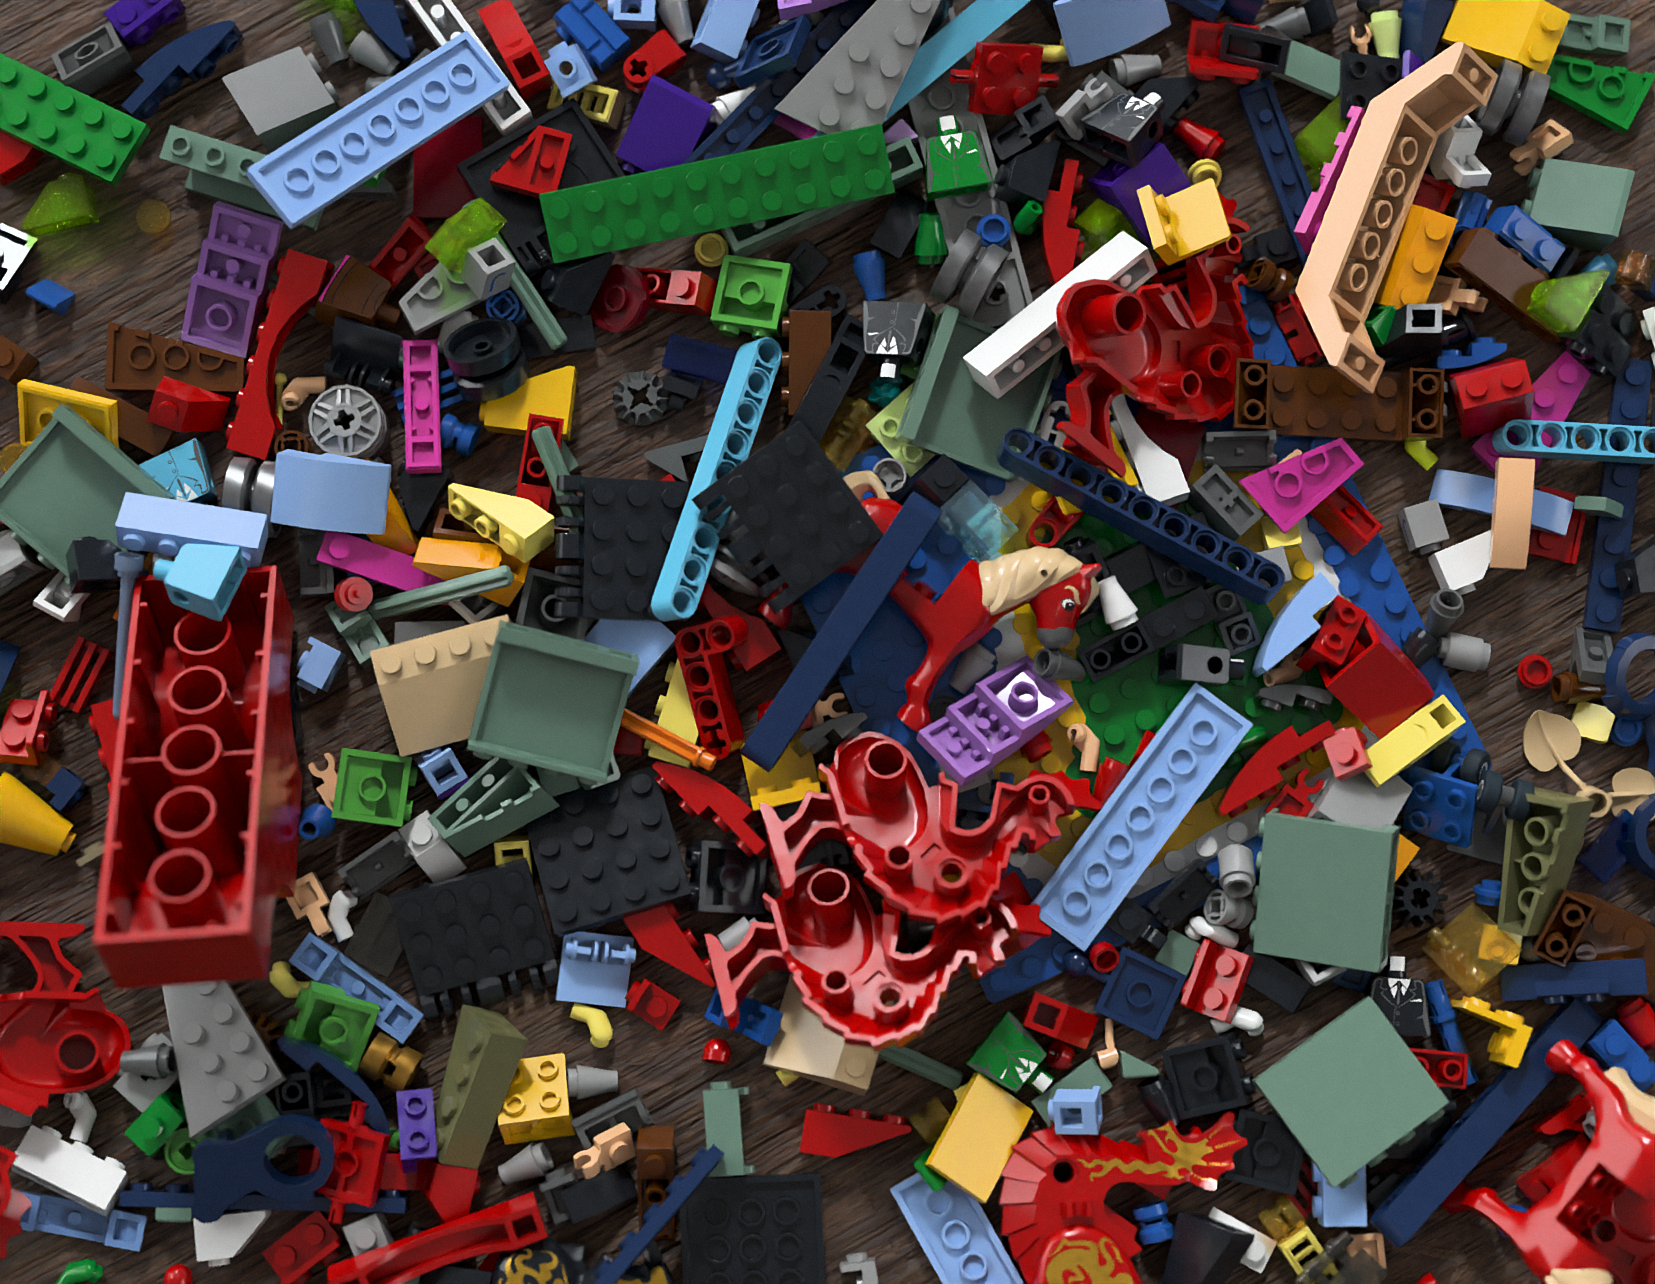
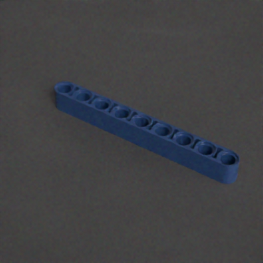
(1157, 516)
(841, 631)
(1480, 1126)

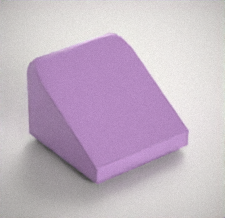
(899, 131)

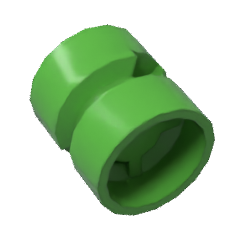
(179, 1150)

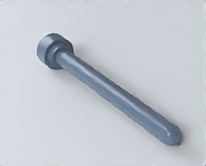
(128, 566)

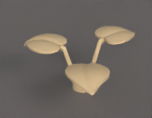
(1553, 738)

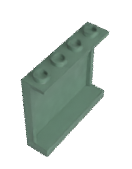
(220, 171)
(956, 414)
(69, 488)
(552, 703)
(1324, 891)
(1351, 1092)

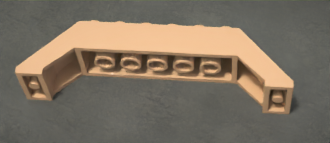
(1375, 201)

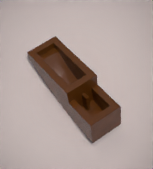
(131, 421)

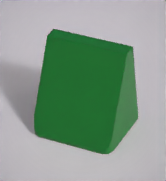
(1379, 324)
(931, 1177)

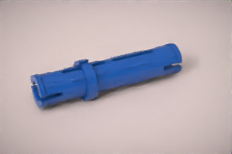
(1445, 1020)

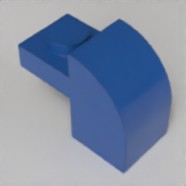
(757, 1018)

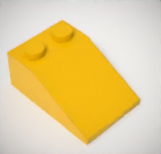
(1508, 29)

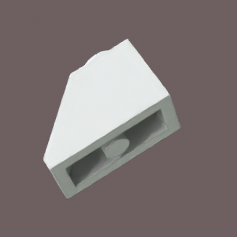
(1462, 563)
(228, 1235)

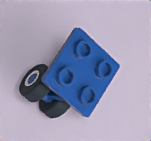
(1446, 795)

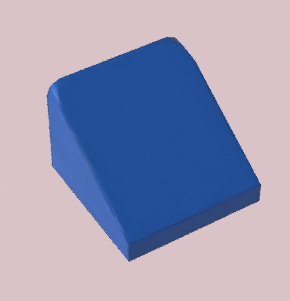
(51, 296)

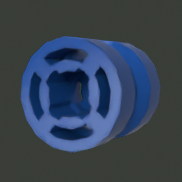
(512, 308)
(459, 435)
(1155, 1230)

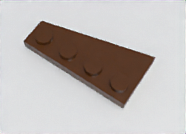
(140, 360)

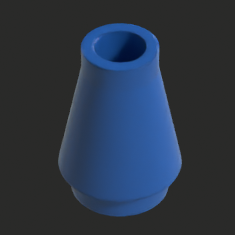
(871, 274)
(321, 818)

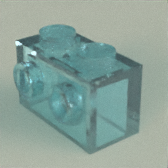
(976, 522)

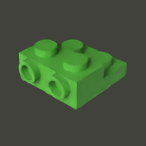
(751, 297)
(374, 787)
(333, 1021)

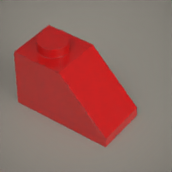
(187, 407)

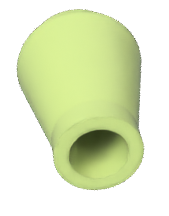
(1386, 32)

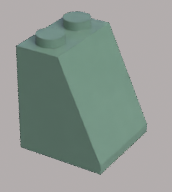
(1579, 201)

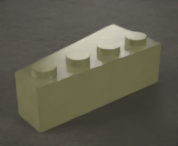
(1540, 859)
(475, 1084)

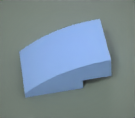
(1107, 26)
(330, 492)
(1293, 623)
(644, 638)

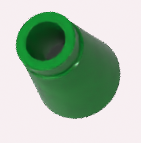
(930, 240)

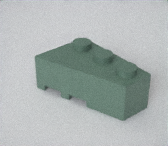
(491, 806)

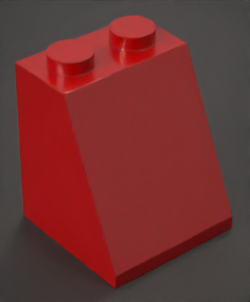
(1490, 395)
(1377, 681)

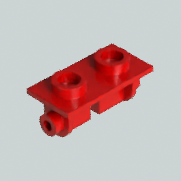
(1293, 317)

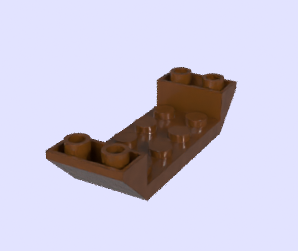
(1330, 406)
(1596, 930)

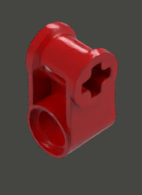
(657, 57)
(1054, 521)

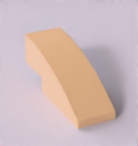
(1512, 513)

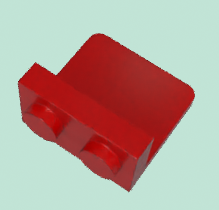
(1203, 54)

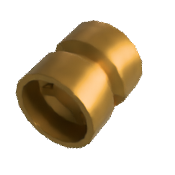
(379, 1057)

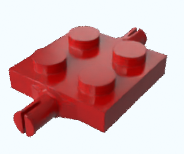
(1003, 77)
(357, 1162)

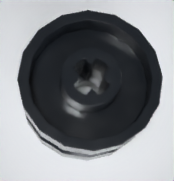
(486, 359)

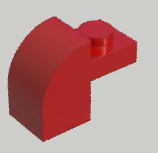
(1546, 1175)

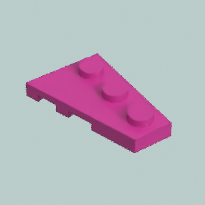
(1301, 483)

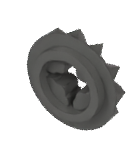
(641, 414)

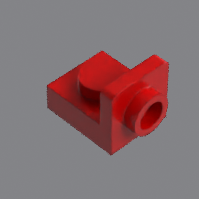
(652, 1003)

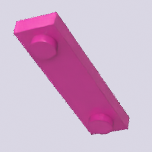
(422, 406)
(373, 562)

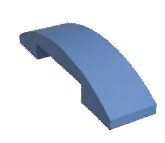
(1476, 493)
(333, 968)
(65, 1217)

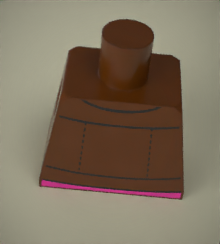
(357, 295)

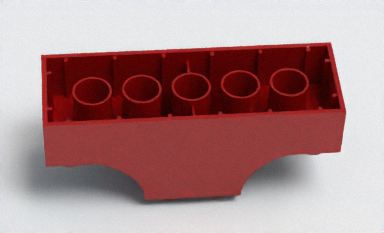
(201, 790)

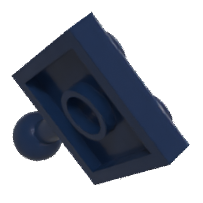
(764, 56)
(1135, 992)

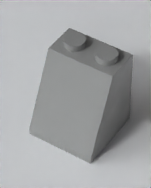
(282, 96)
(1360, 801)

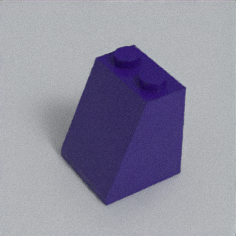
(664, 128)
(1119, 184)

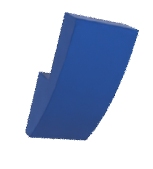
(1474, 355)

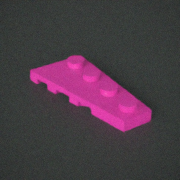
(1318, 203)
(1552, 401)

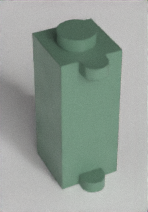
(724, 1127)

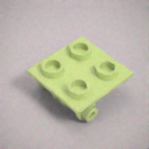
(884, 429)

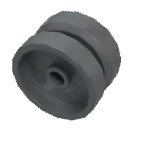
(1515, 103)
(973, 276)
(251, 489)

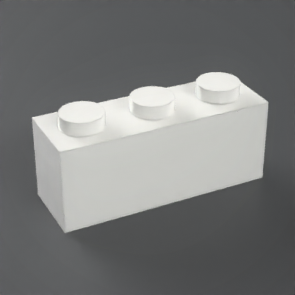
(70, 1169)

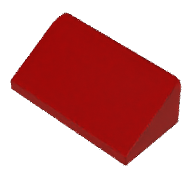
(402, 251)
(1346, 520)

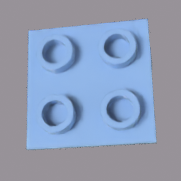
(595, 969)

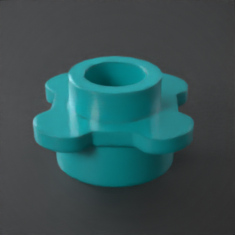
(883, 392)

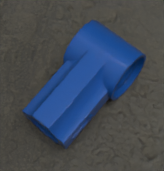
(1470, 214)

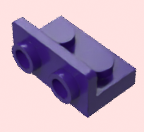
(139, 18)
(416, 1127)

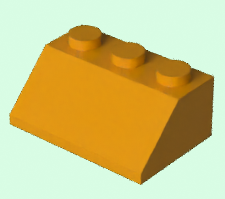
(1416, 258)

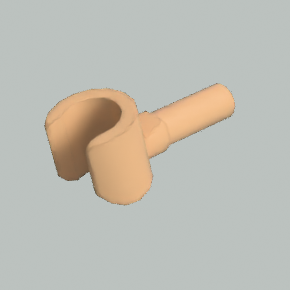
(1361, 42)
(1108, 1057)

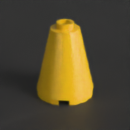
(30, 821)

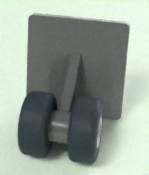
(1492, 816)

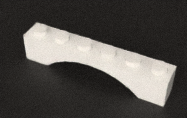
(1155, 469)

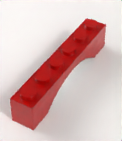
(296, 292)
(760, 642)
(483, 1232)

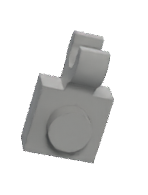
(1081, 104)

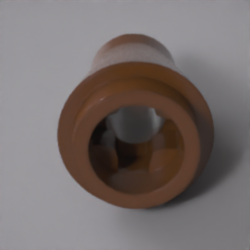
(1569, 690)

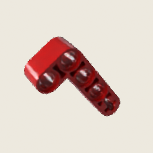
(718, 686)

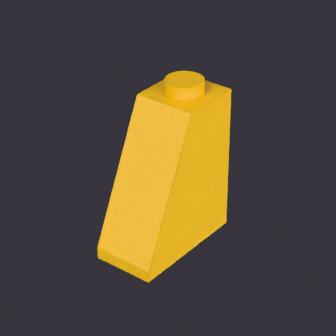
(544, 394)

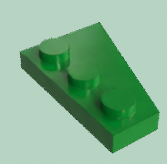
(1599, 91)

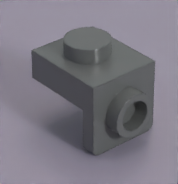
(551, 1187)

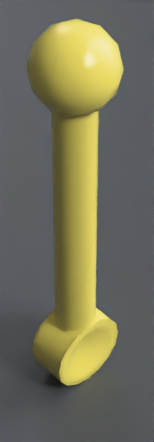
(280, 381)

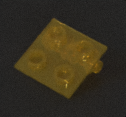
(847, 431)
(1471, 949)

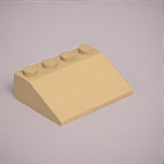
(435, 684)
(815, 1052)

